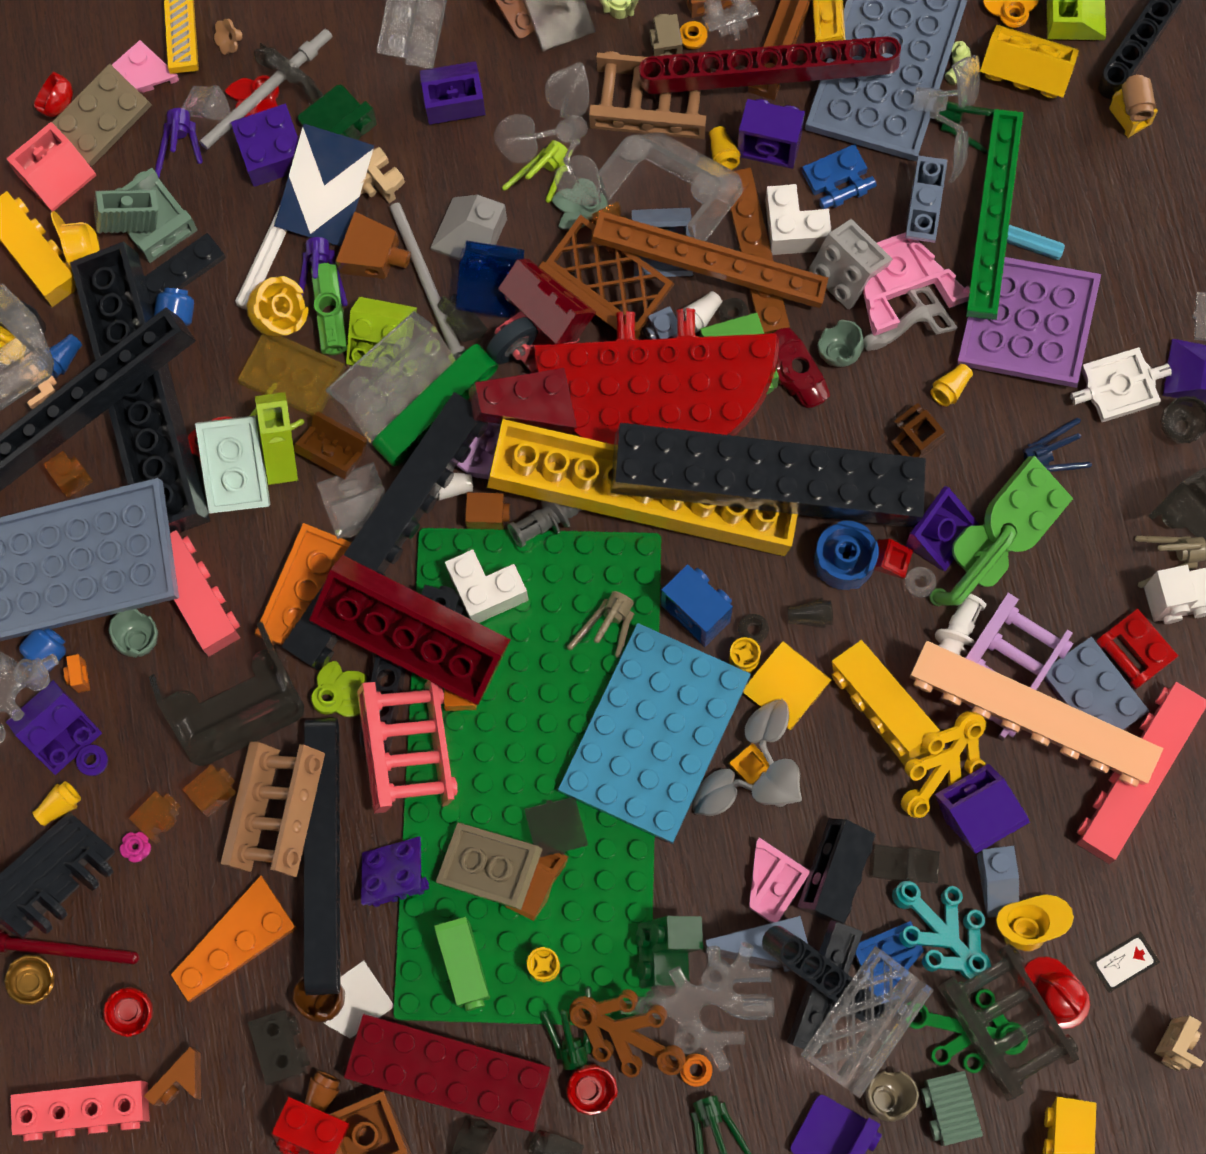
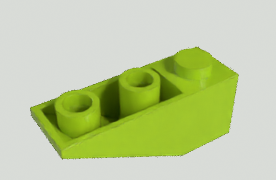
(276, 438)

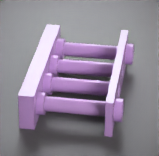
(993, 640)

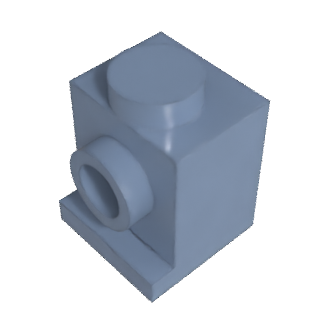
(661, 325)

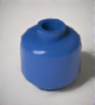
(176, 301)
(41, 644)

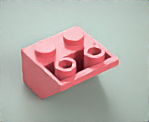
(51, 167)

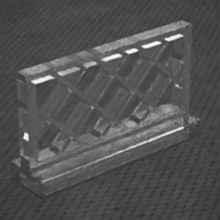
(881, 1032)

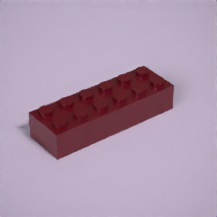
(409, 629)
(448, 1073)

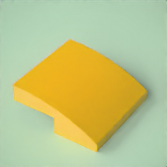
(789, 678)

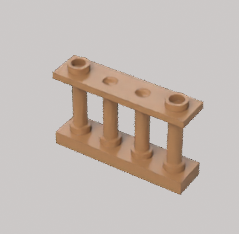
(634, 118)
(252, 802)

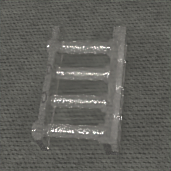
(412, 30)

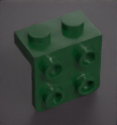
(340, 114)

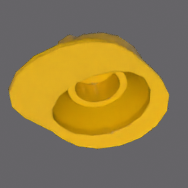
(76, 238)
(1034, 921)

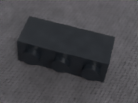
(837, 870)

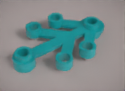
(946, 933)

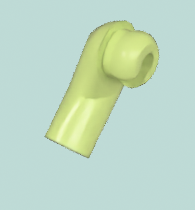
(959, 52)

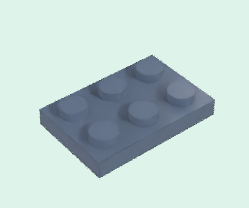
(1095, 686)

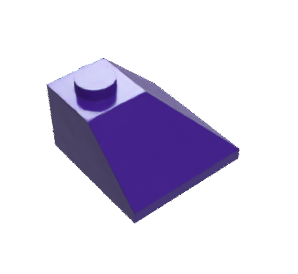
(1187, 369)

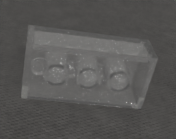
(390, 376)

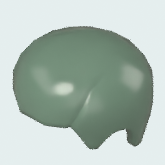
(841, 344)
(133, 633)

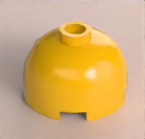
(277, 307)

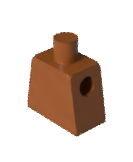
(370, 249)

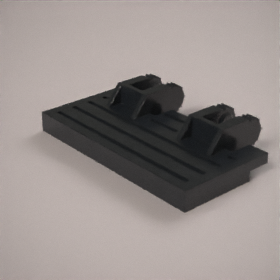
(45, 875)

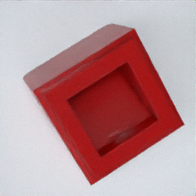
(893, 558)

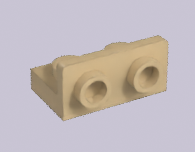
(1175, 1042)

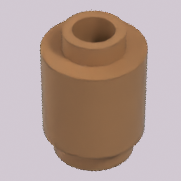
(1138, 98)

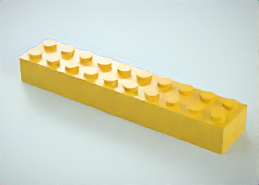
(579, 475)

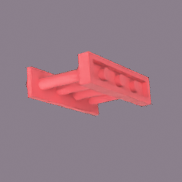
(380, 763)

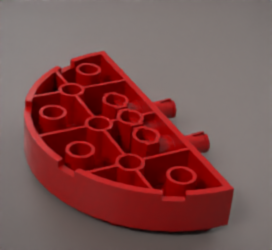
(664, 383)

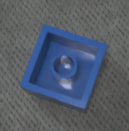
(697, 604)

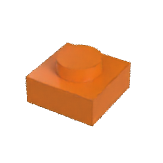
(76, 673)

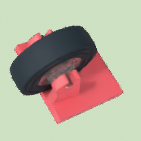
(517, 341)

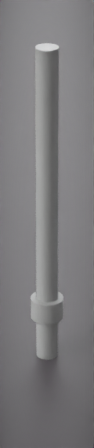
(306, 52)

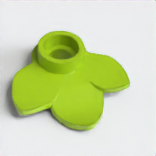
(342, 688)

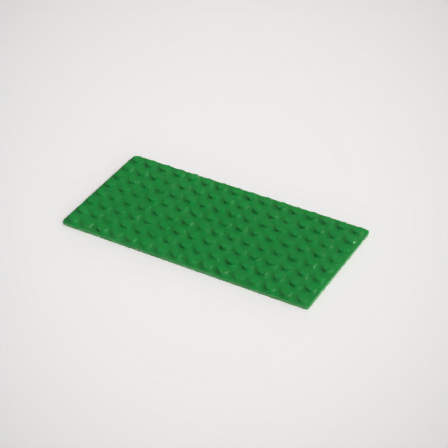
(514, 759)

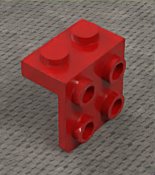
(308, 1130)

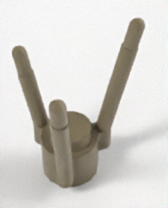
(1187, 549)
(615, 609)

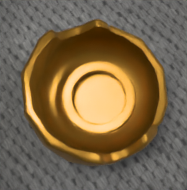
(29, 979)

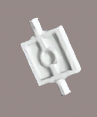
(1120, 384)

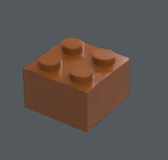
(372, 1127)

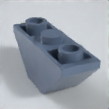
(926, 199)

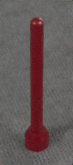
(66, 950)

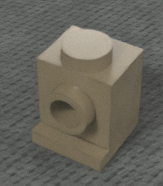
(666, 35)

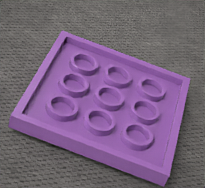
(1038, 324)

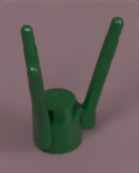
(955, 114)
(572, 1050)
(709, 1113)

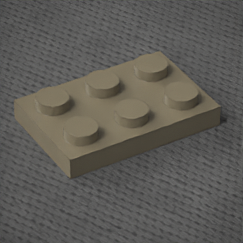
(101, 114)
(489, 865)

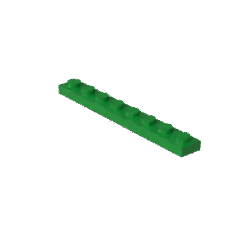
(995, 215)

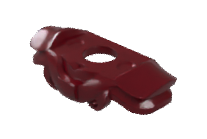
(807, 386)

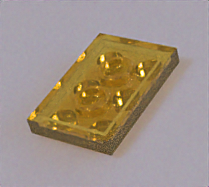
(291, 368)

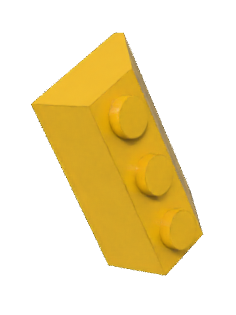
(1029, 61)

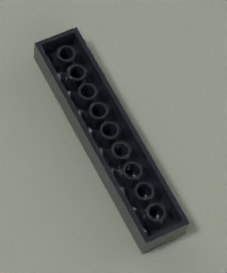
(148, 417)
(768, 475)

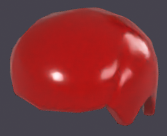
(54, 95)
(128, 1011)
(591, 1089)

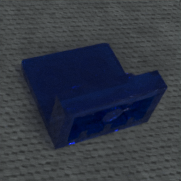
(481, 274)

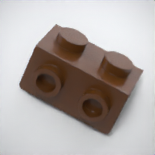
(332, 445)

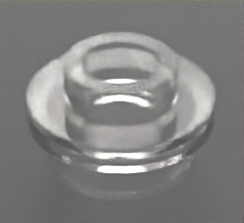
(922, 573)

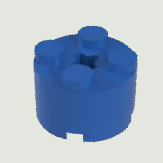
(842, 572)

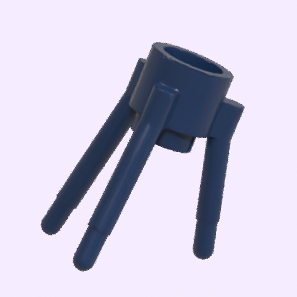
(1043, 451)

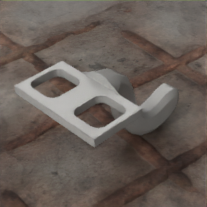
(919, 313)

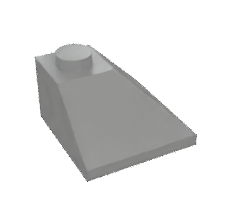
(469, 219)

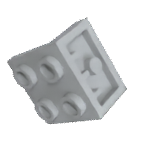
(849, 261)

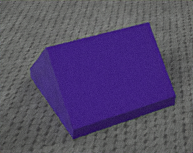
(940, 528)

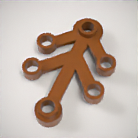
(623, 1032)

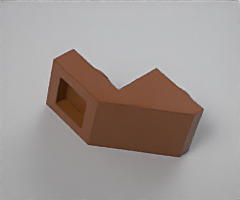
(545, 874)

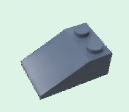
(731, 943)

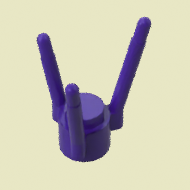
(177, 126)
(317, 253)

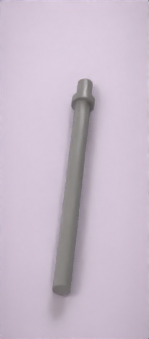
(426, 279)

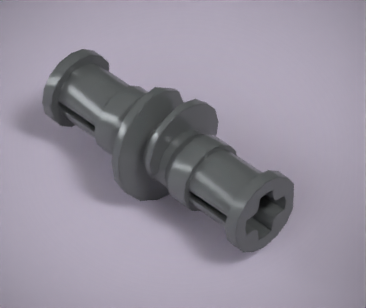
(541, 521)

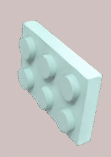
(233, 464)

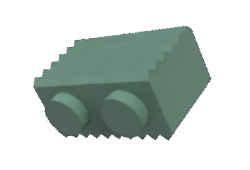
(125, 210)
(952, 1109)

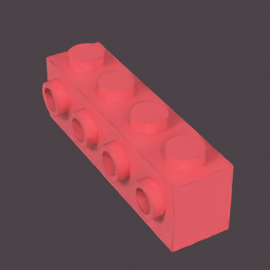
(79, 1108)

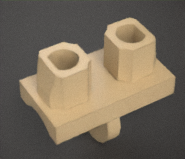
(386, 183)

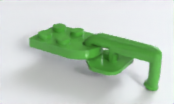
(1027, 507)

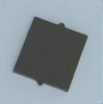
(556, 826)

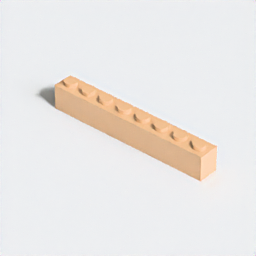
(1036, 713)

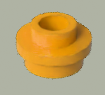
(693, 42)

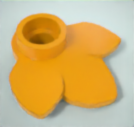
(1004, 7)

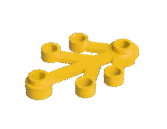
(966, 732)

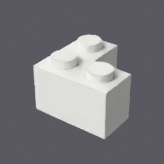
(793, 229)
(483, 594)
(1176, 594)

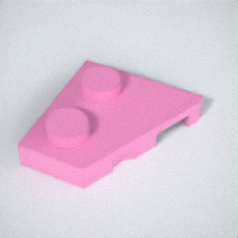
(143, 68)
(774, 881)

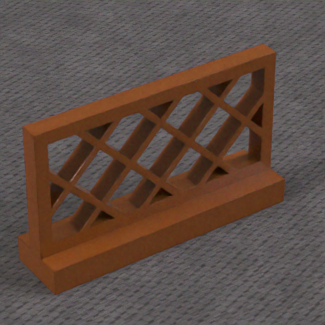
(603, 308)

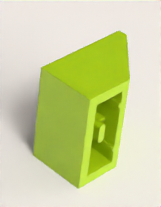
(1076, 19)
(371, 323)

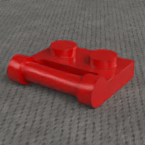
(1143, 643)

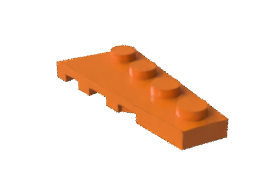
(301, 580)
(240, 936)

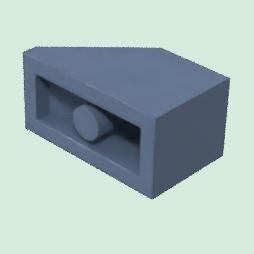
(998, 878)

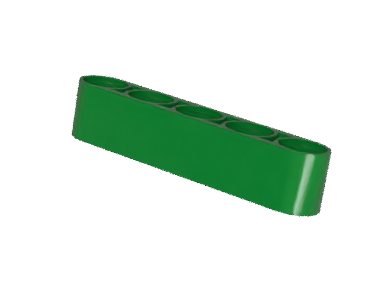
(411, 425)

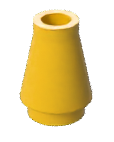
(723, 148)
(950, 386)
(58, 802)

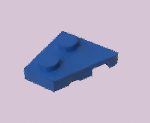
(891, 945)

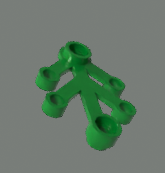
(961, 1042)

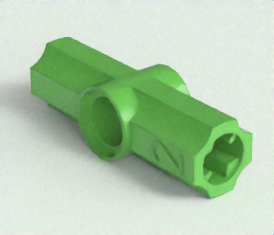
(330, 324)

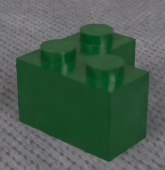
(666, 945)

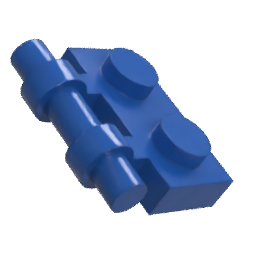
(836, 170)

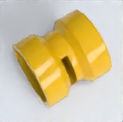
(745, 649)
(543, 964)

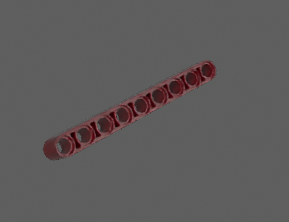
(783, 71)

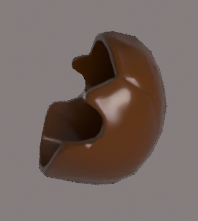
(317, 1007)

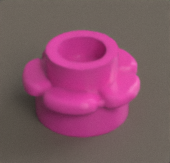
(138, 854)

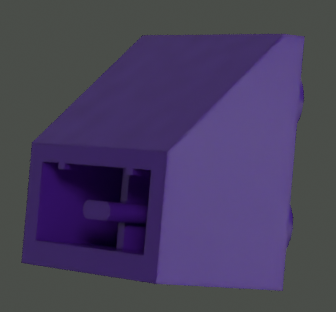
(452, 92)
(54, 727)
(981, 808)

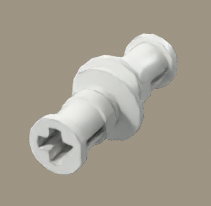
(961, 626)

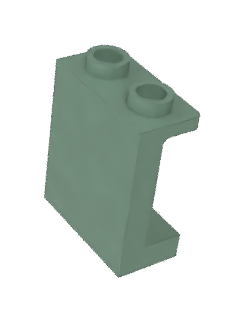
(172, 221)

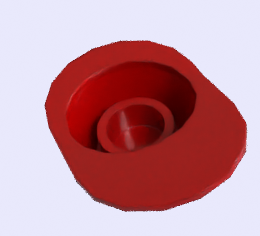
(1059, 990)

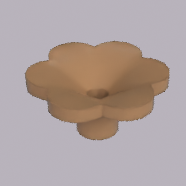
(227, 36)

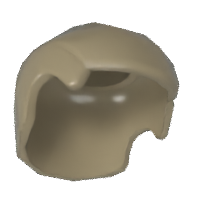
(892, 1096)

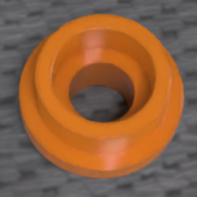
(706, 1070)

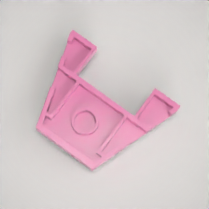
(910, 269)

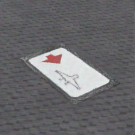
(1125, 962)

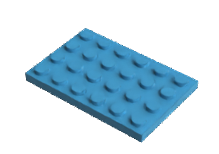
(654, 733)

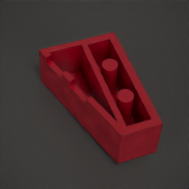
(529, 399)

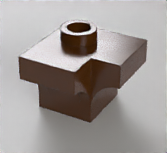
(918, 433)

